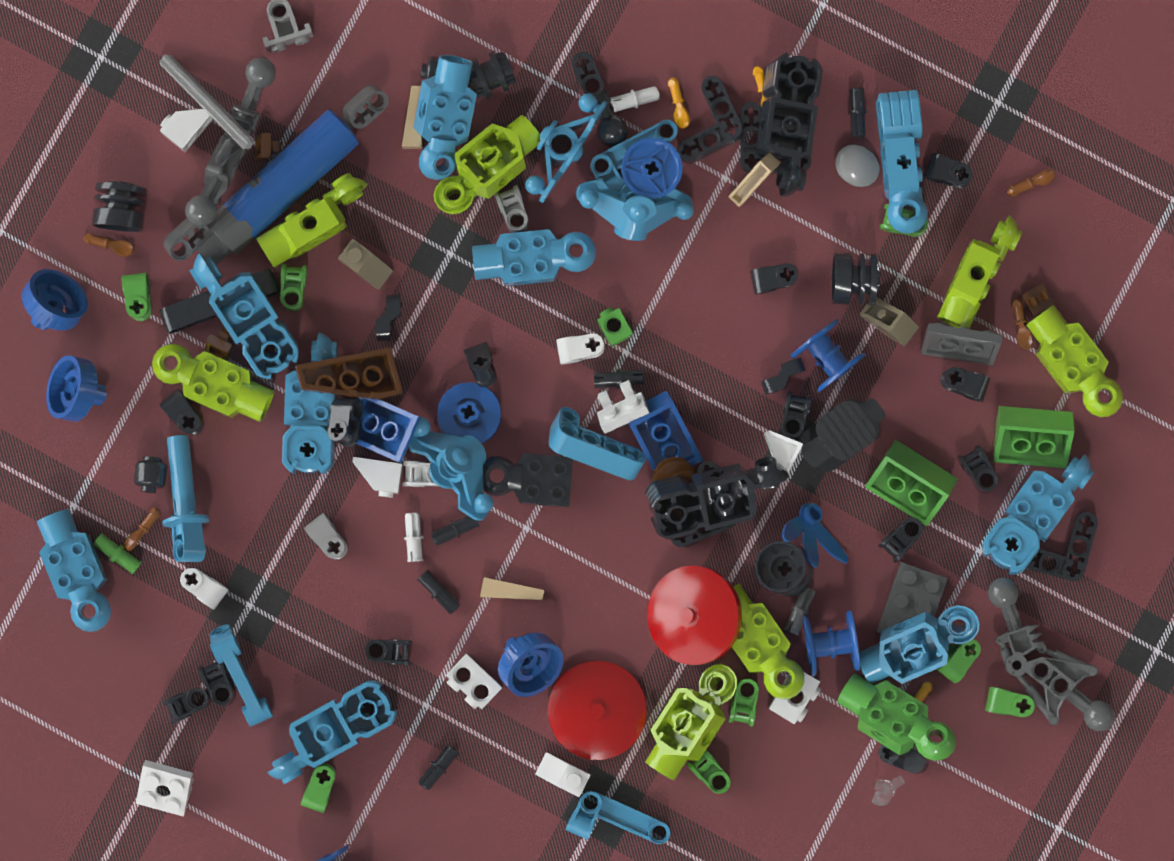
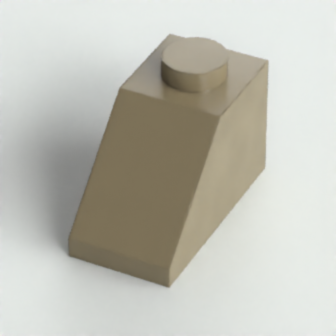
(365, 264)
(890, 321)

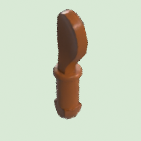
(1041, 179)
(119, 247)
(1024, 336)
(134, 537)

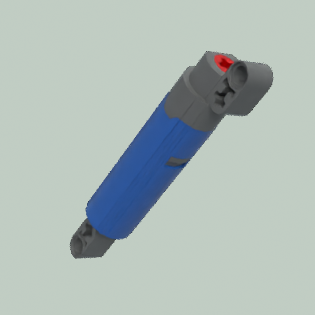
(279, 182)

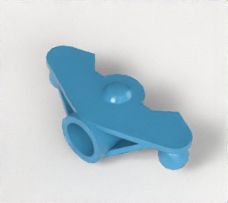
(587, 103)
(633, 213)
(455, 465)

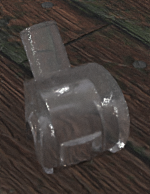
(887, 790)

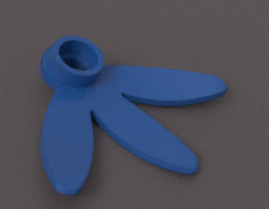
(809, 523)

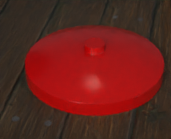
(694, 615)
(597, 710)

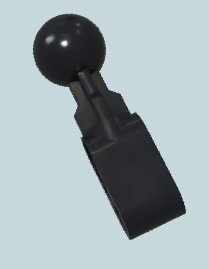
(611, 128)

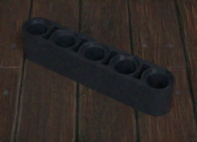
(198, 309)

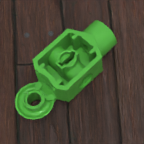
(896, 718)

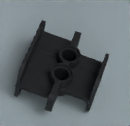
(841, 433)

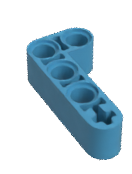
(592, 448)

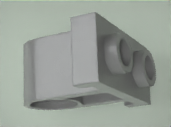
(285, 28)

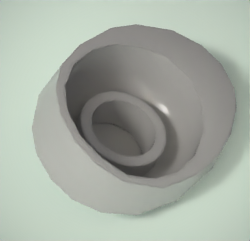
(857, 166)

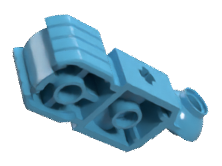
(898, 129)
(247, 317)
(309, 418)
(1034, 515)
(335, 729)

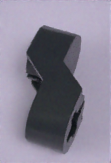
(393, 312)
(787, 370)
(912, 763)

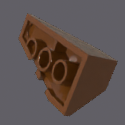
(356, 375)

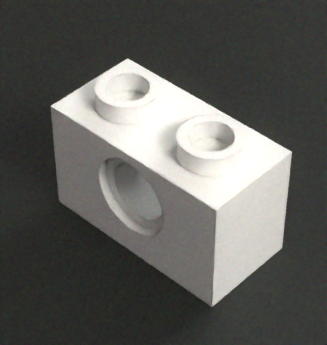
(796, 712)

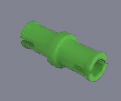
(117, 553)

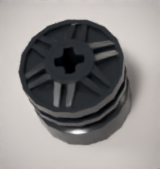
(119, 207)
(854, 279)
(779, 556)

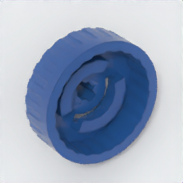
(45, 298)
(73, 389)
(458, 400)
(522, 655)

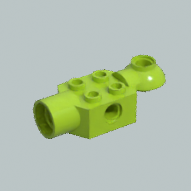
(487, 164)
(293, 238)
(964, 291)
(1075, 361)
(214, 382)
(764, 648)
(691, 721)

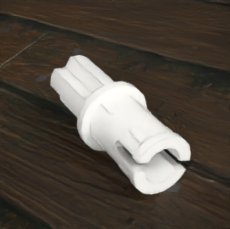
(634, 99)
(413, 537)

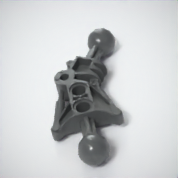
(228, 154)
(1022, 639)

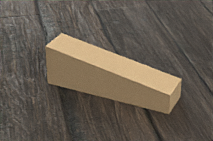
(411, 137)
(754, 179)
(499, 589)

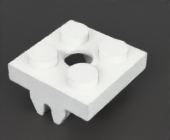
(175, 779)

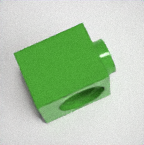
(614, 337)

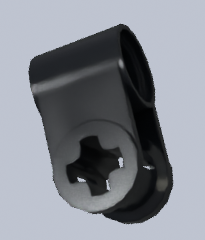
(944, 171)
(768, 278)
(481, 364)
(969, 384)
(180, 410)
(795, 413)
(345, 418)
(978, 468)
(900, 539)
(391, 651)
(216, 681)
(183, 704)

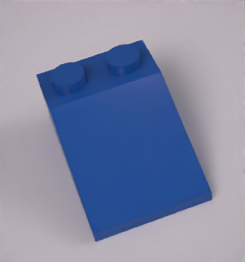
(386, 428)
(664, 433)

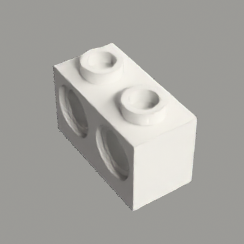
(477, 677)

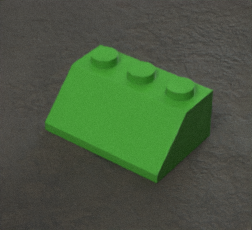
(1033, 437)
(911, 482)

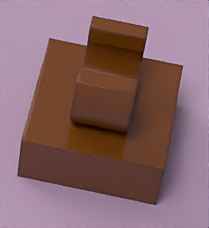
(265, 147)
(1037, 300)
(219, 345)

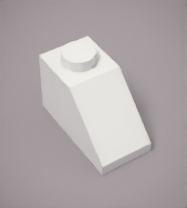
(185, 127)
(381, 475)
(562, 774)

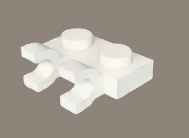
(622, 412)

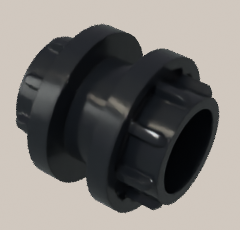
(491, 75)

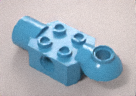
(444, 114)
(531, 257)
(74, 569)
(917, 645)

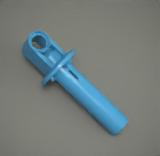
(185, 523)

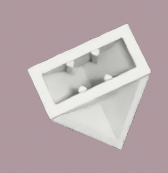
(782, 448)

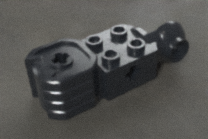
(789, 117)
(712, 497)

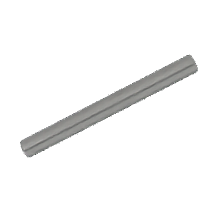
(207, 102)

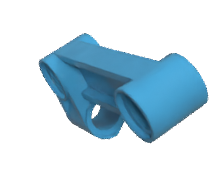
(615, 154)
(226, 650)
(616, 813)

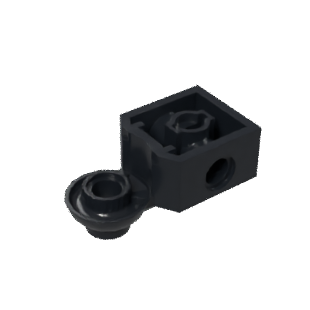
(534, 479)

